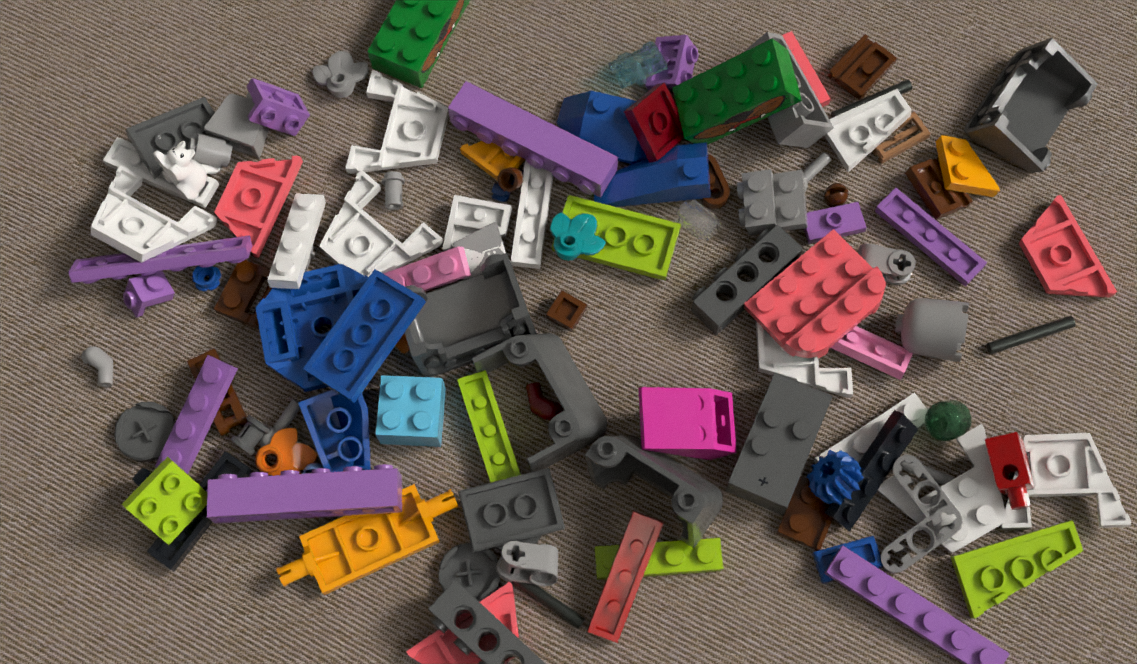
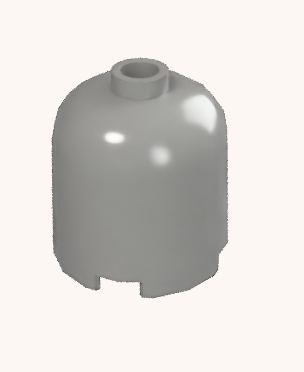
(933, 328)

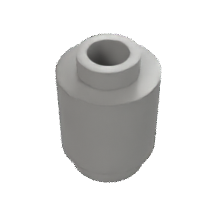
(210, 150)

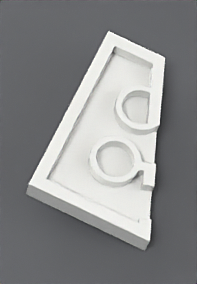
(866, 126)

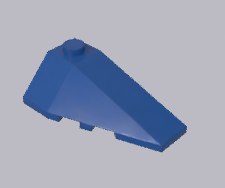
(674, 177)
(338, 430)

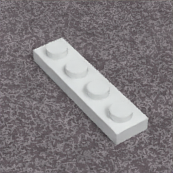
(125, 154)
(532, 217)
(296, 241)
(860, 440)

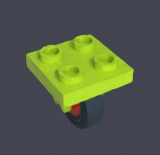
(166, 499)

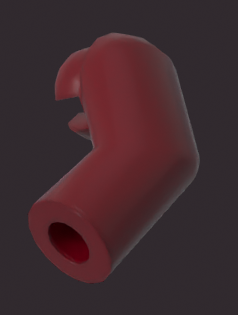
(540, 406)

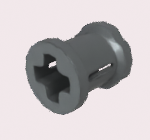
(250, 434)

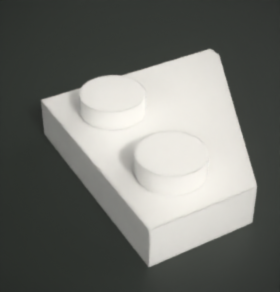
(473, 214)

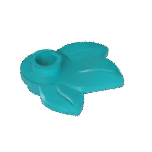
(578, 233)

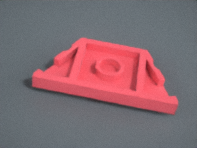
(256, 198)
(1064, 256)
(439, 646)

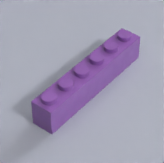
(532, 139)
(304, 495)

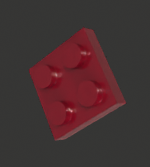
(655, 122)

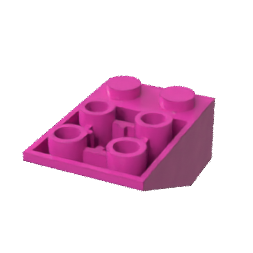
(687, 421)

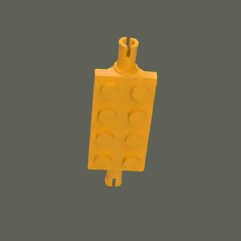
(368, 542)

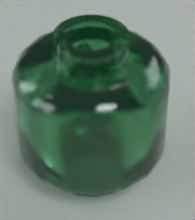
(948, 420)

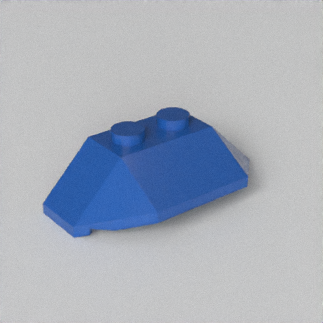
(602, 122)

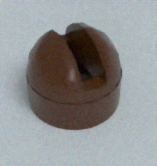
(506, 177)
(836, 199)

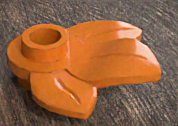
(288, 452)

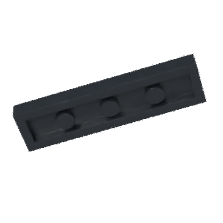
(875, 467)
(178, 549)

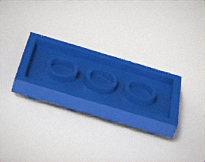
(364, 335)

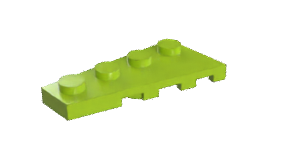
(1004, 567)

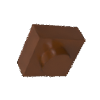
(566, 311)

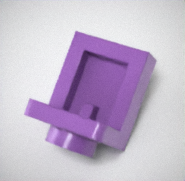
(147, 291)

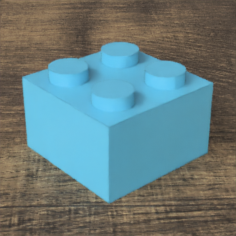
(411, 411)

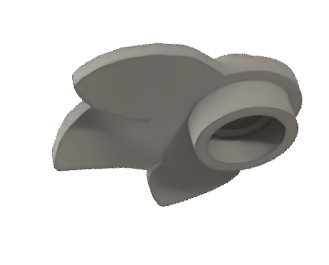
(340, 74)

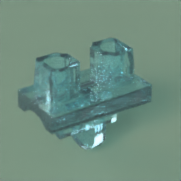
(638, 65)

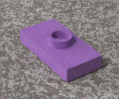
(844, 219)

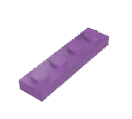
(930, 237)
(198, 413)

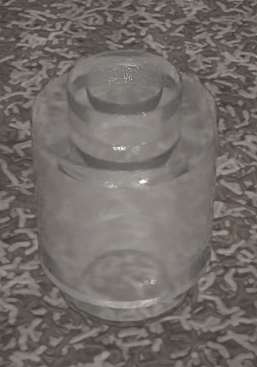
(697, 220)

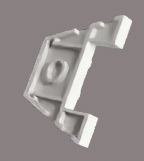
(412, 131)
(138, 228)
(363, 243)
(774, 359)
(1068, 468)
(971, 493)

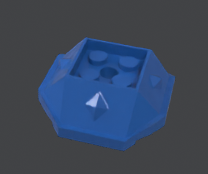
(293, 317)

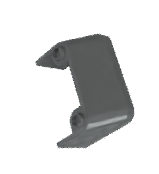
(582, 419)

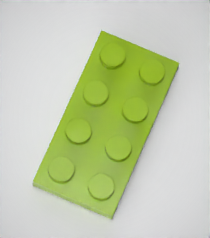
(632, 239)

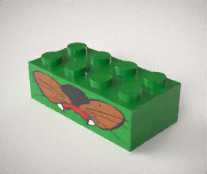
(414, 38)
(737, 93)

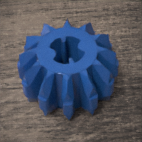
(835, 477)

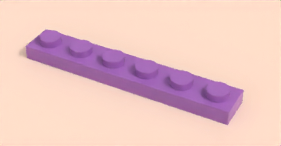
(176, 259)
(913, 610)

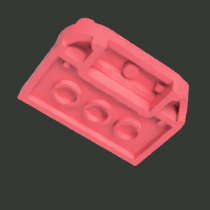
(818, 298)

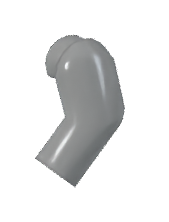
(101, 361)

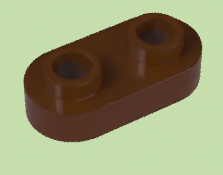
(717, 185)

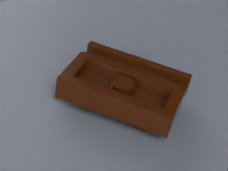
(862, 67)
(929, 184)
(805, 517)

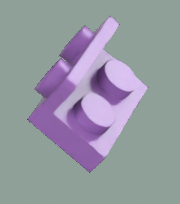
(680, 59)
(276, 108)

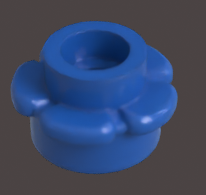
(199, 278)

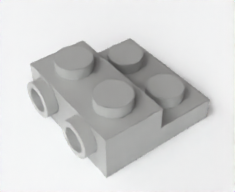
(772, 201)

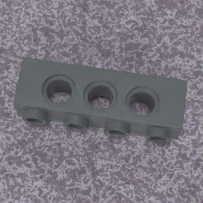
(718, 313)
(458, 600)

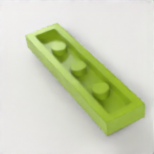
(488, 426)
(669, 558)

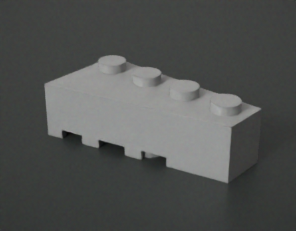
(802, 122)

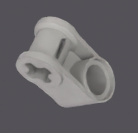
(888, 261)
(531, 563)

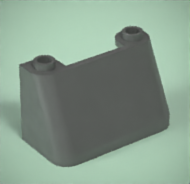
(1030, 104)
(468, 318)
(693, 497)

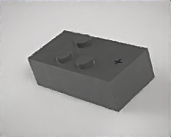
(779, 444)

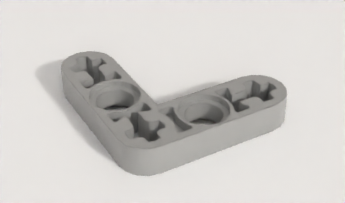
(931, 511)

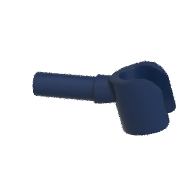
(499, 194)

